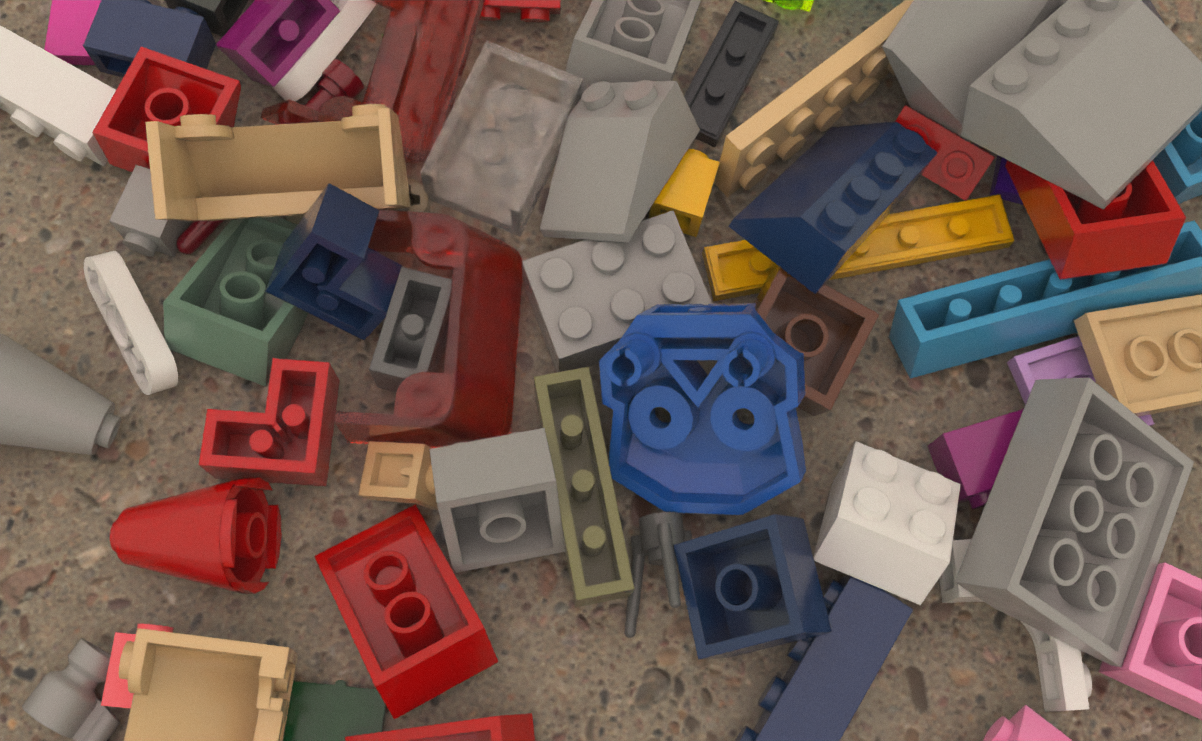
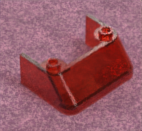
(412, 74)
(480, 366)

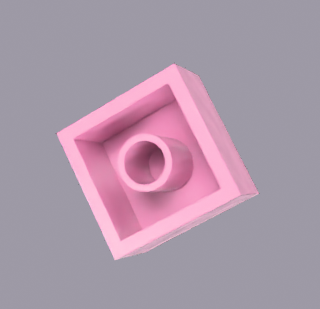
(1167, 643)

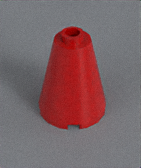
(205, 535)

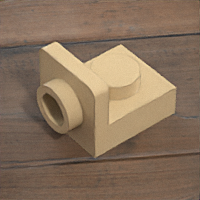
(398, 474)

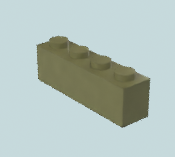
(585, 487)

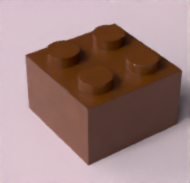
(820, 325)

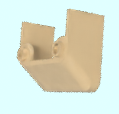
(274, 169)

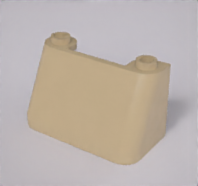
(206, 688)

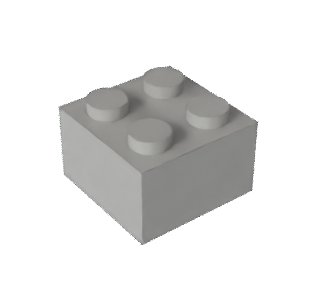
(497, 500)

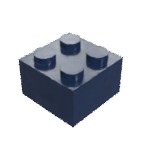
(751, 587)

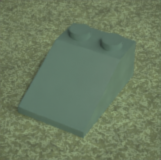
(222, 303)

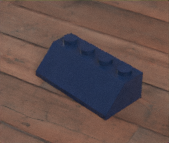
(833, 198)

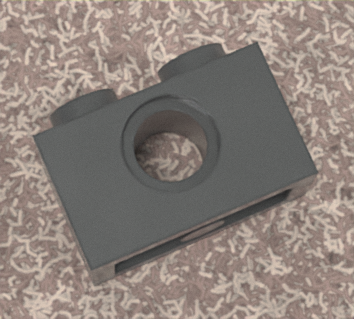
(413, 329)

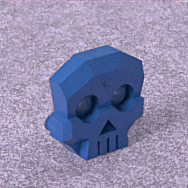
(705, 454)

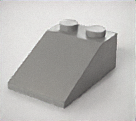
(631, 40)
(616, 158)

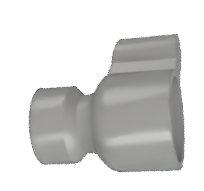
(68, 700)

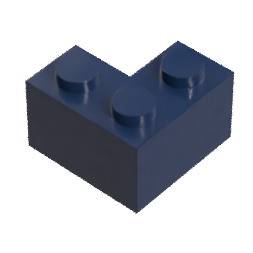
(330, 267)

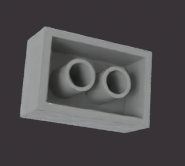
(597, 288)

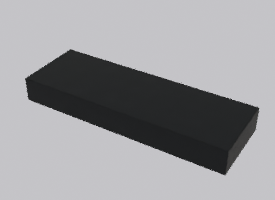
(728, 69)

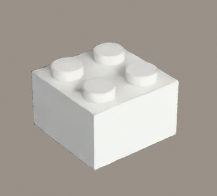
(888, 523)

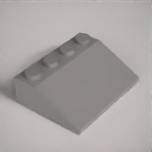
(953, 42)
(1087, 97)
(1077, 518)

